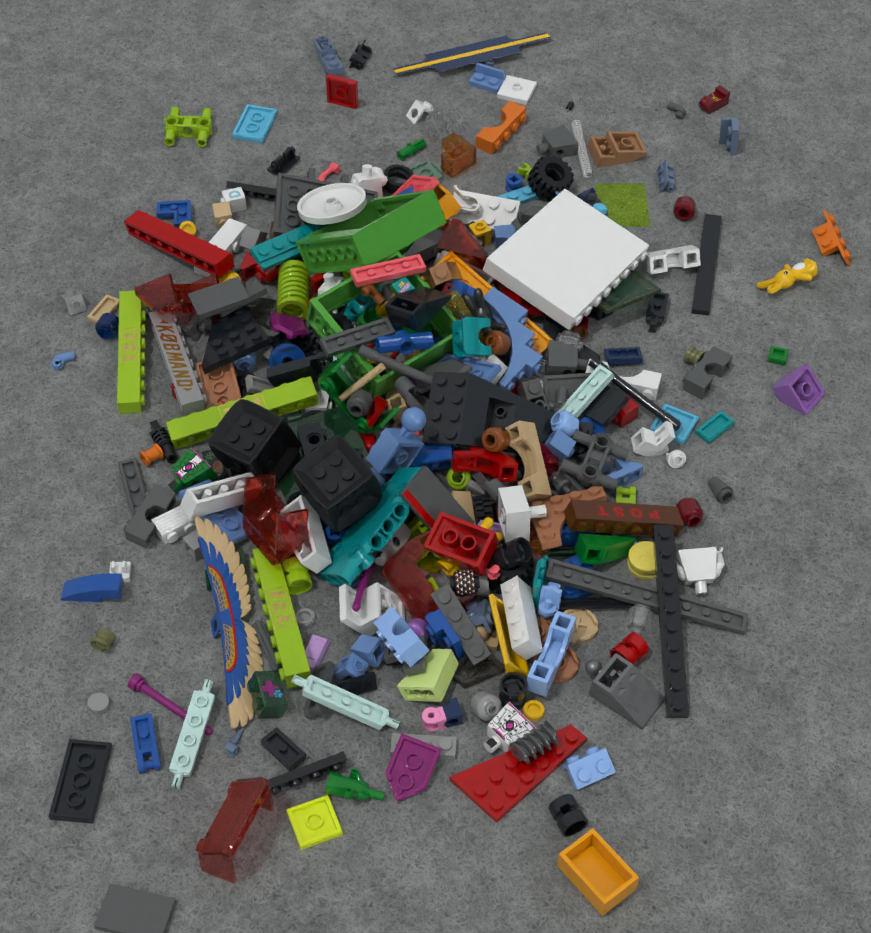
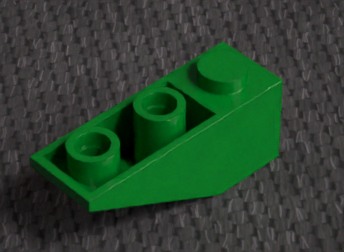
(602, 548)

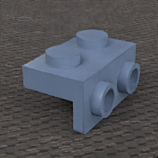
(480, 613)

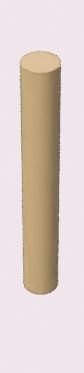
(361, 382)

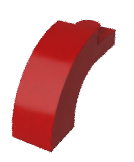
(480, 460)

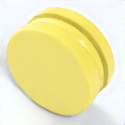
(641, 560)

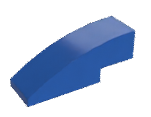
(93, 588)

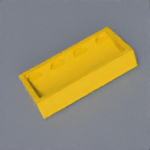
(512, 661)

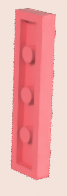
(388, 270)

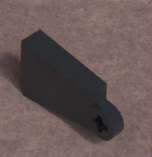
(297, 369)

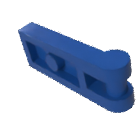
(145, 742)

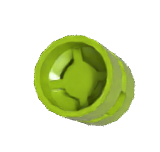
(296, 576)

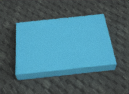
(254, 123)

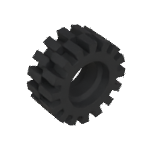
(482, 507)

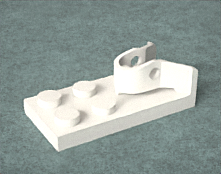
(479, 207)

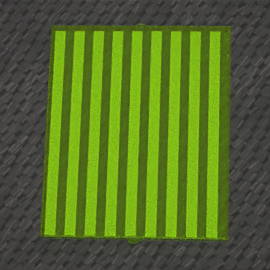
(624, 202)

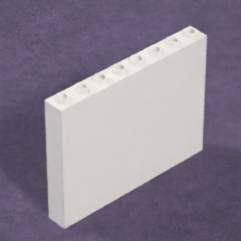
(566, 259)

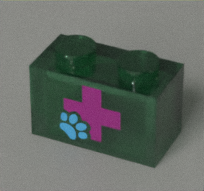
(267, 694)

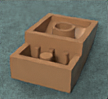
(616, 148)

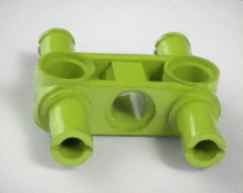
(188, 126)

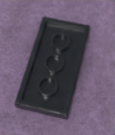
(80, 781)

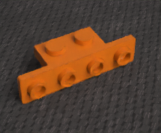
(828, 238)

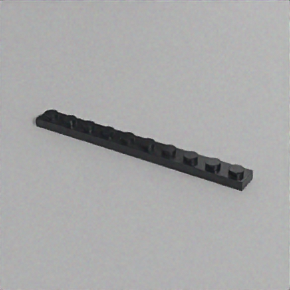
(670, 622)

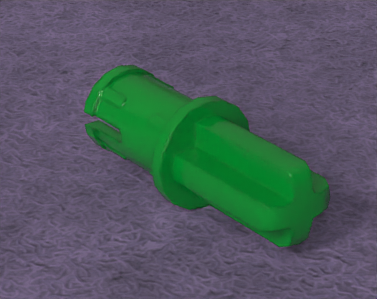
(411, 149)

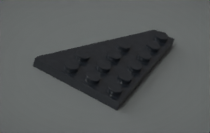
(232, 339)

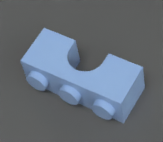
(400, 637)

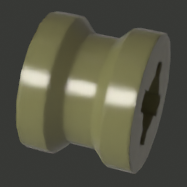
(693, 355)
(103, 639)

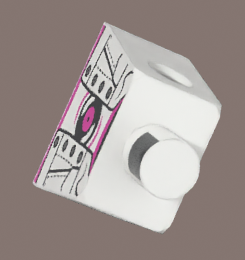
(506, 728)

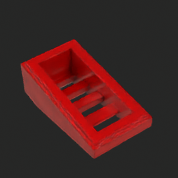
(376, 411)

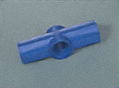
(404, 342)

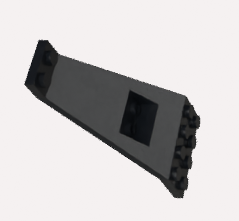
(467, 405)

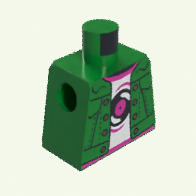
(190, 471)

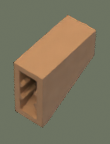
(442, 273)

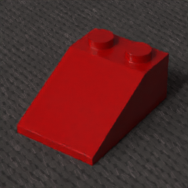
(462, 543)

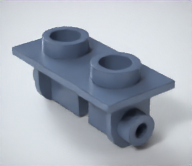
(665, 177)

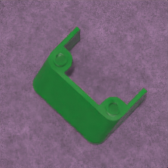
(336, 381)

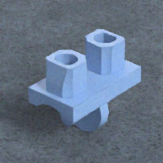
(549, 600)

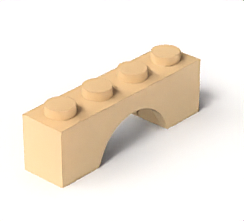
(526, 442)

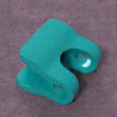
(359, 304)
(466, 339)

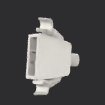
(699, 567)

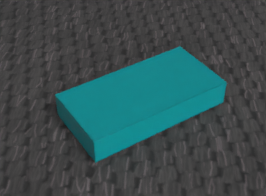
(714, 427)

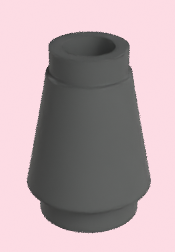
(721, 491)

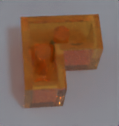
(456, 155)

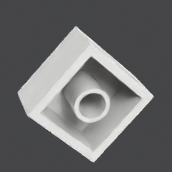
(515, 513)

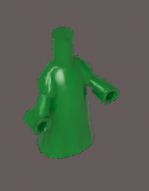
(351, 786)

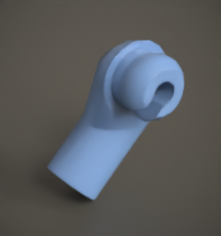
(60, 359)

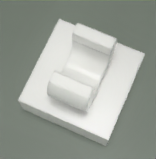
(121, 568)

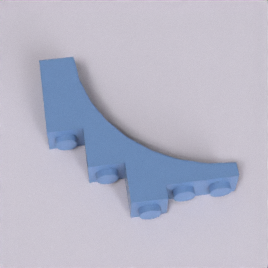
(522, 358)

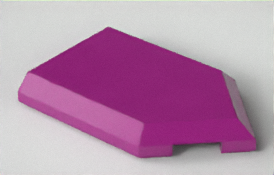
(289, 325)
(411, 766)

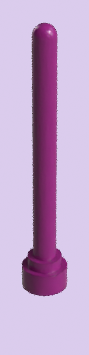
(362, 587)
(138, 683)

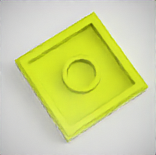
(314, 822)

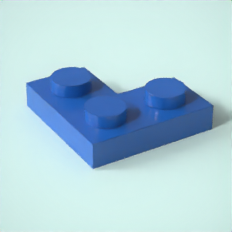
(175, 209)

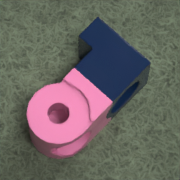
(442, 717)

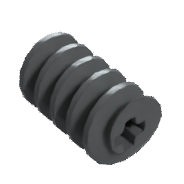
(534, 742)

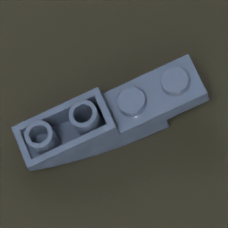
(327, 56)

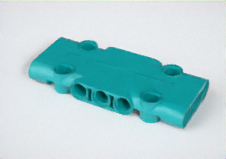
(356, 548)

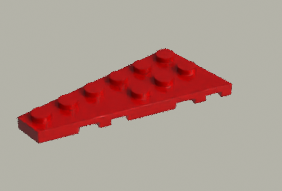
(505, 781)

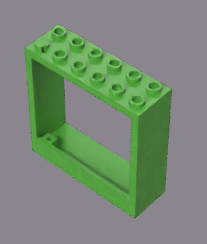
(373, 233)
(358, 366)

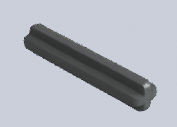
(265, 642)

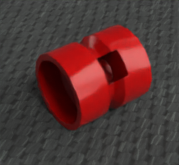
(631, 648)

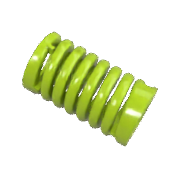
(293, 289)

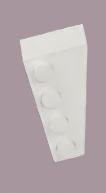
(314, 551)

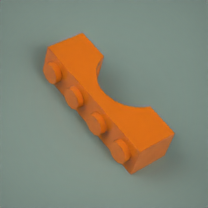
(492, 138)

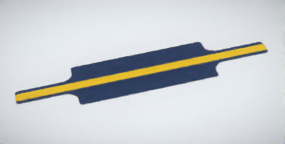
(472, 53)

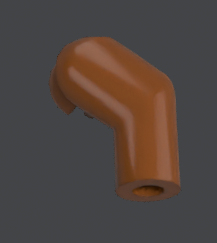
(370, 290)

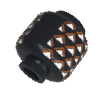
(464, 582)

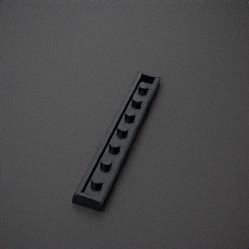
(706, 271)

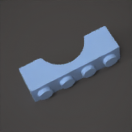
(546, 667)

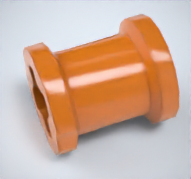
(151, 454)

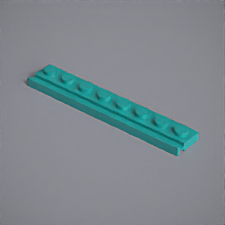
(281, 247)

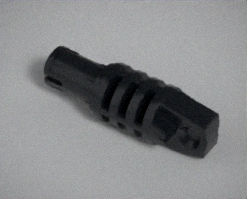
(161, 437)

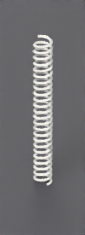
(583, 145)

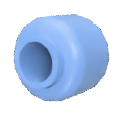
(565, 422)

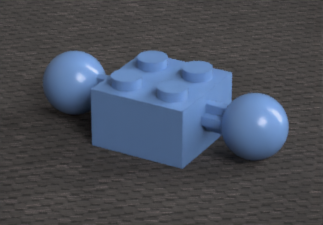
(397, 446)

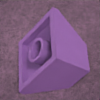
(799, 389)

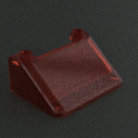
(460, 240)

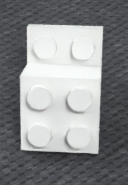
(374, 604)

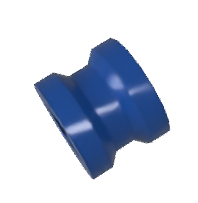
(513, 182)

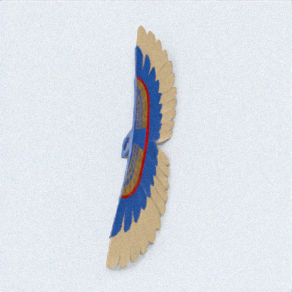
(238, 638)

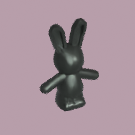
(481, 311)

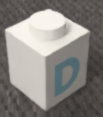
(236, 199)

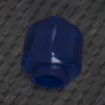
(107, 326)

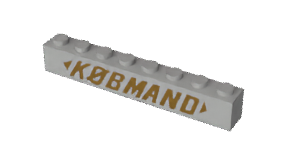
(177, 363)

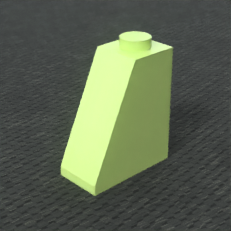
(434, 681)

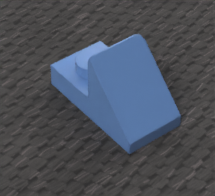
(626, 472)

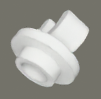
(676, 458)

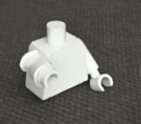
(370, 179)

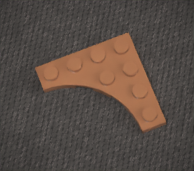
(550, 527)

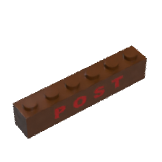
(620, 517)

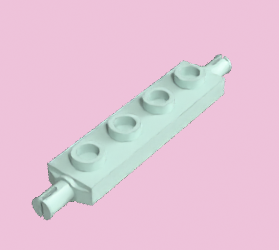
(345, 702)
(192, 734)

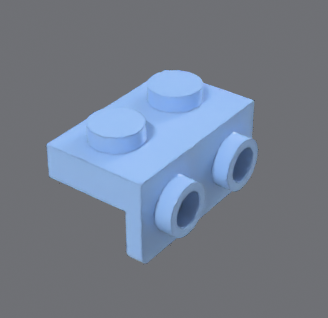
(589, 767)

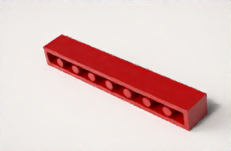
(179, 243)

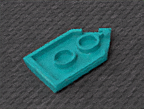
(539, 579)

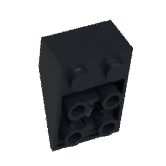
(415, 307)

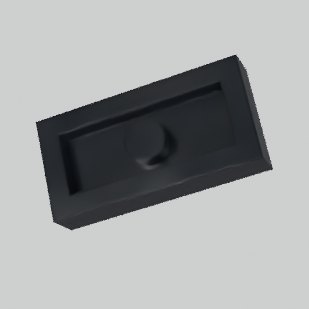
(283, 749)

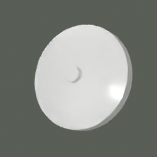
(332, 203)

